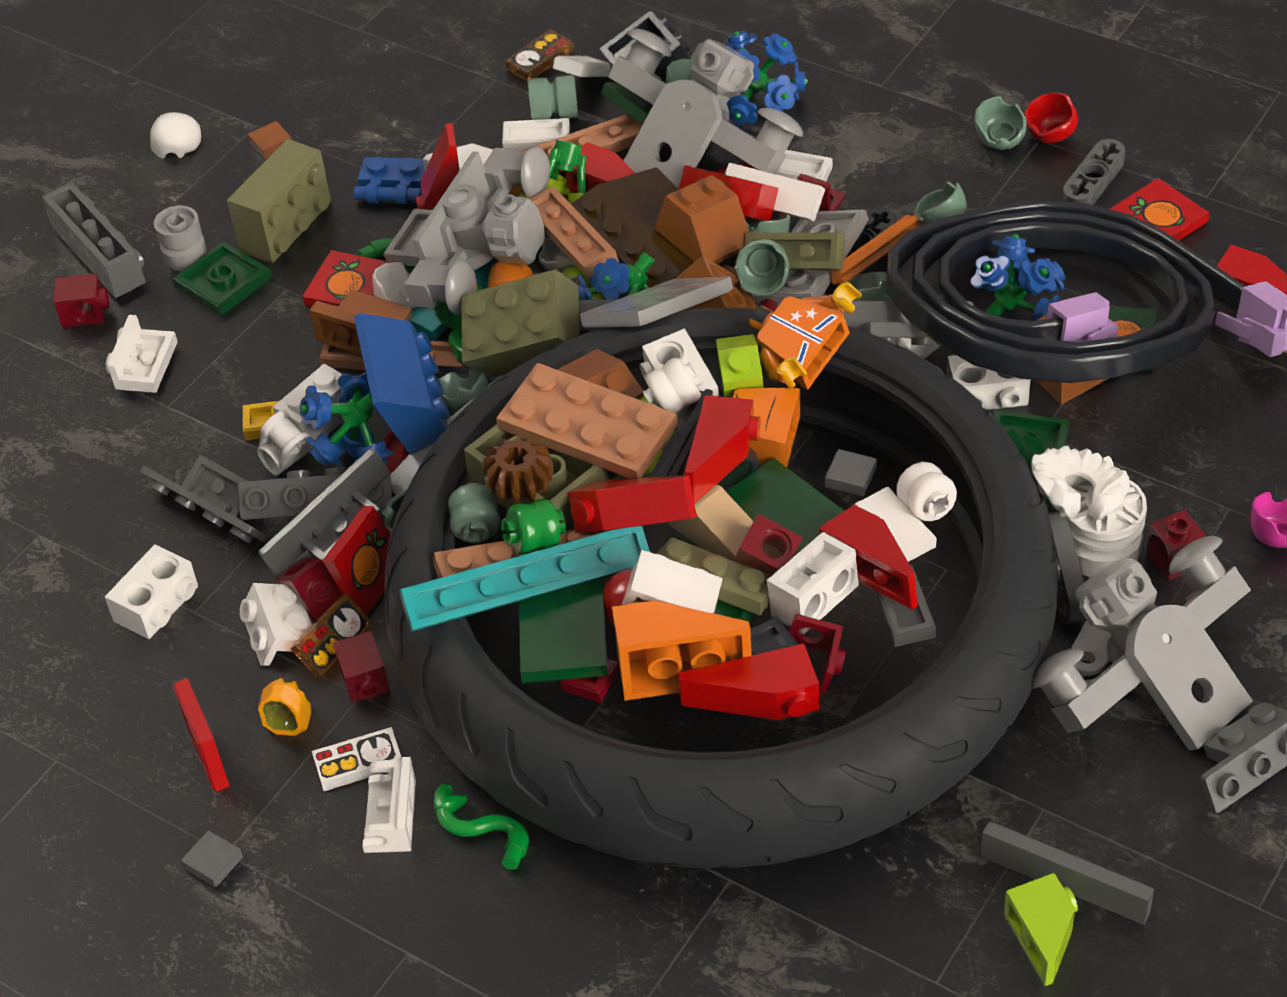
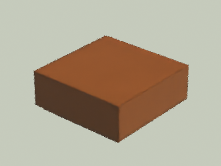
(268, 139)

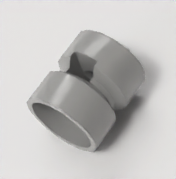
(179, 236)

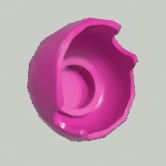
(1269, 520)

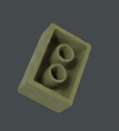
(279, 201)
(518, 321)
(568, 472)

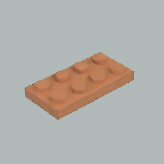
(587, 421)

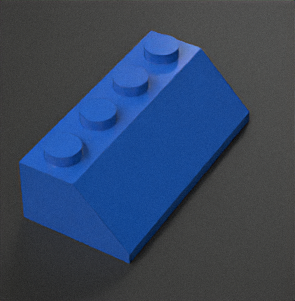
(403, 379)

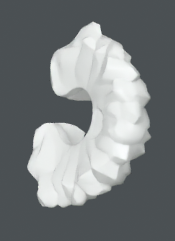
(1061, 468)

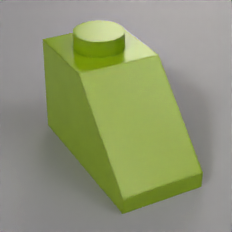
(739, 363)
(1042, 921)

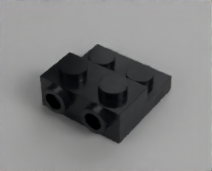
(623, 42)

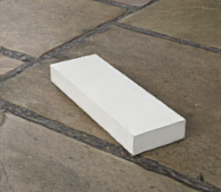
(793, 197)

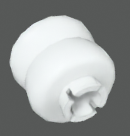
(673, 386)
(926, 491)

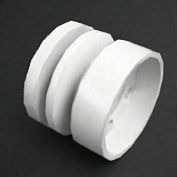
(1110, 538)

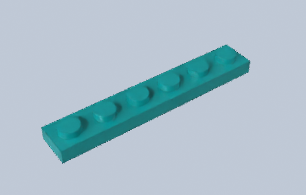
(522, 577)

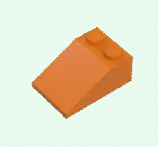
(666, 639)

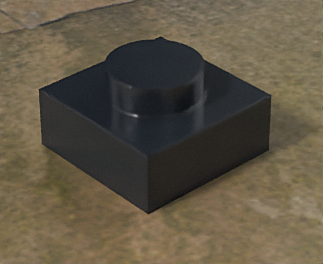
(770, 637)

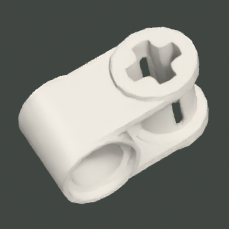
(281, 443)

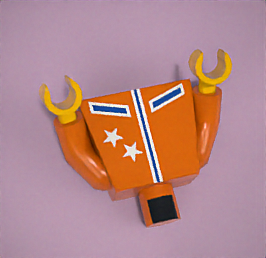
(802, 334)

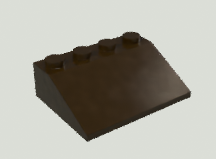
(626, 217)

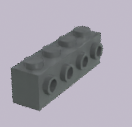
(94, 239)

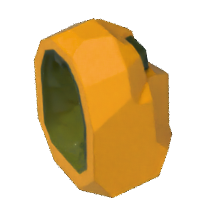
(284, 708)

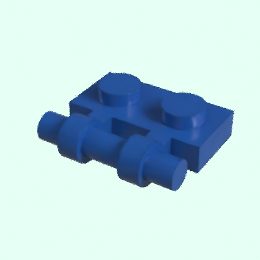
(389, 180)

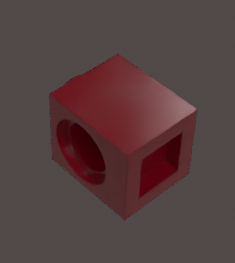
(80, 300)
(767, 533)
(1168, 538)
(361, 666)

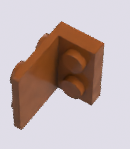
(337, 326)

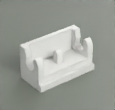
(390, 807)

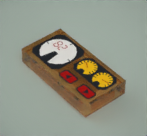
(538, 55)
(337, 623)

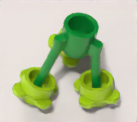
(564, 157)

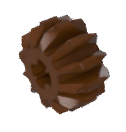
(517, 469)

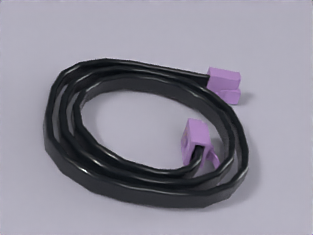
(1077, 336)

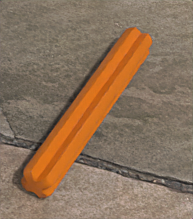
(873, 250)

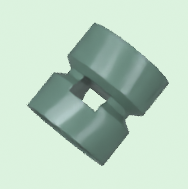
(553, 98)

